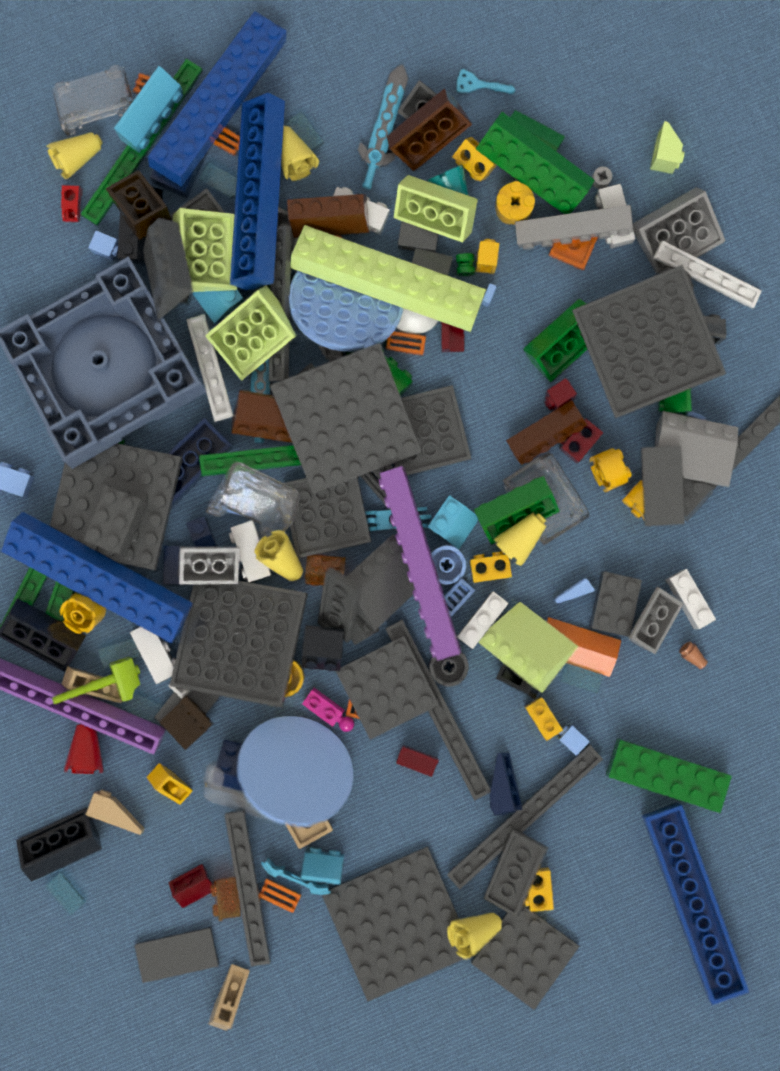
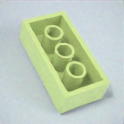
(435, 208)

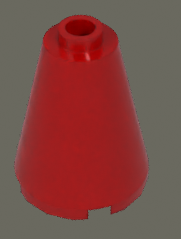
(84, 752)

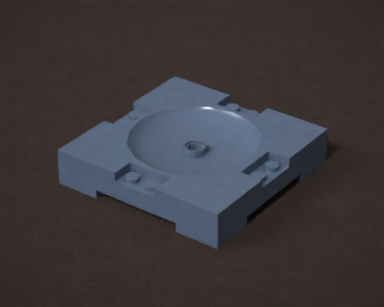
(94, 404)

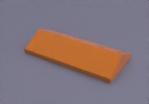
(595, 650)

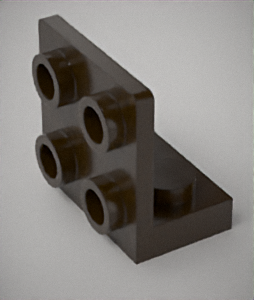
(186, 722)

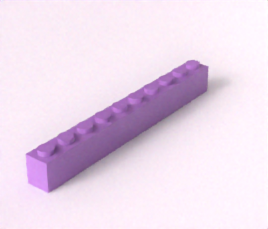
(420, 563)
(81, 708)

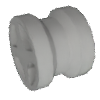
(601, 182)

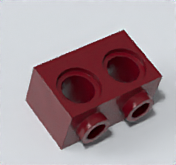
(559, 395)
(583, 443)

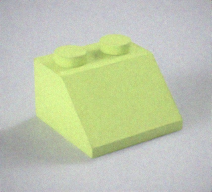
(667, 150)

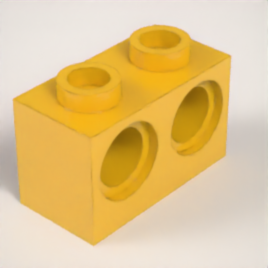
(472, 164)
(487, 256)
(491, 572)
(543, 718)
(543, 888)

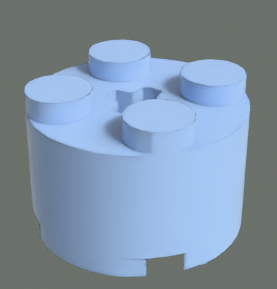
(455, 559)

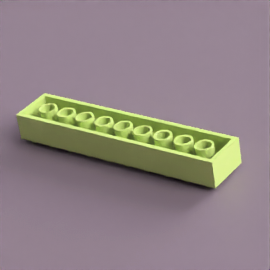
(387, 278)

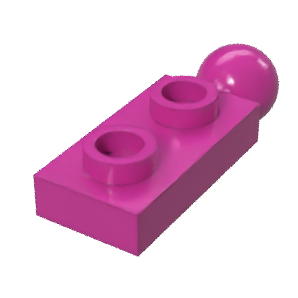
(327, 710)

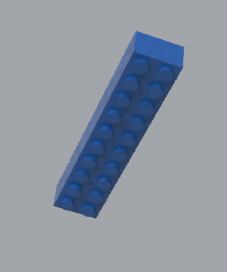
(217, 99)
(257, 192)
(96, 577)
(695, 903)

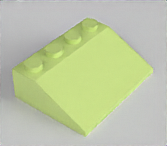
(207, 247)
(252, 333)
(528, 646)

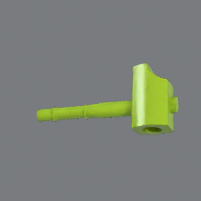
(123, 675)

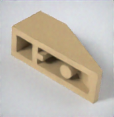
(76, 678)
(110, 810)
(229, 998)

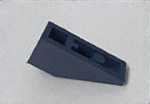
(201, 533)
(504, 789)

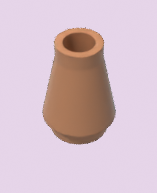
(693, 655)

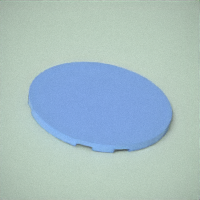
(339, 315)
(295, 771)

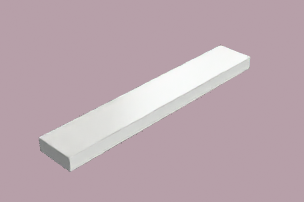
(708, 274)
(209, 368)

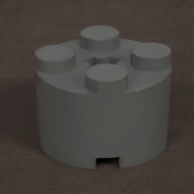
(453, 677)

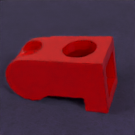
(71, 203)

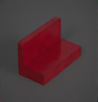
(451, 338)
(417, 760)
(191, 886)

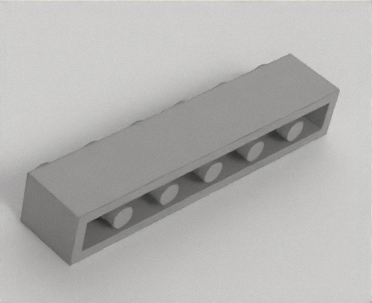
(574, 226)

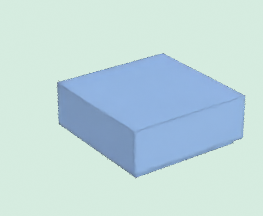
(488, 295)

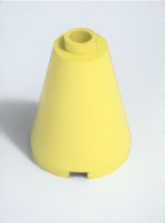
(73, 152)
(296, 156)
(522, 537)
(279, 555)
(473, 933)

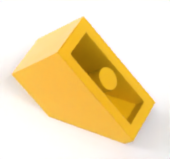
(169, 784)

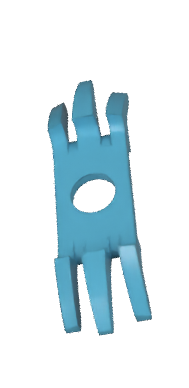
(382, 519)
(273, 870)

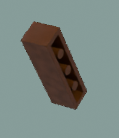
(546, 433)

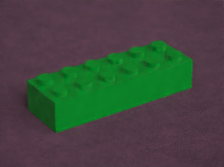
(535, 164)
(668, 775)

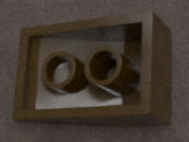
(138, 203)

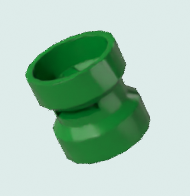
(465, 264)

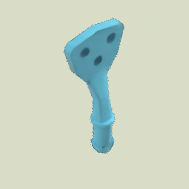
(478, 84)

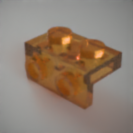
(317, 566)
(226, 898)

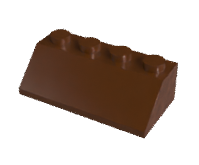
(428, 130)
(330, 214)
(258, 417)

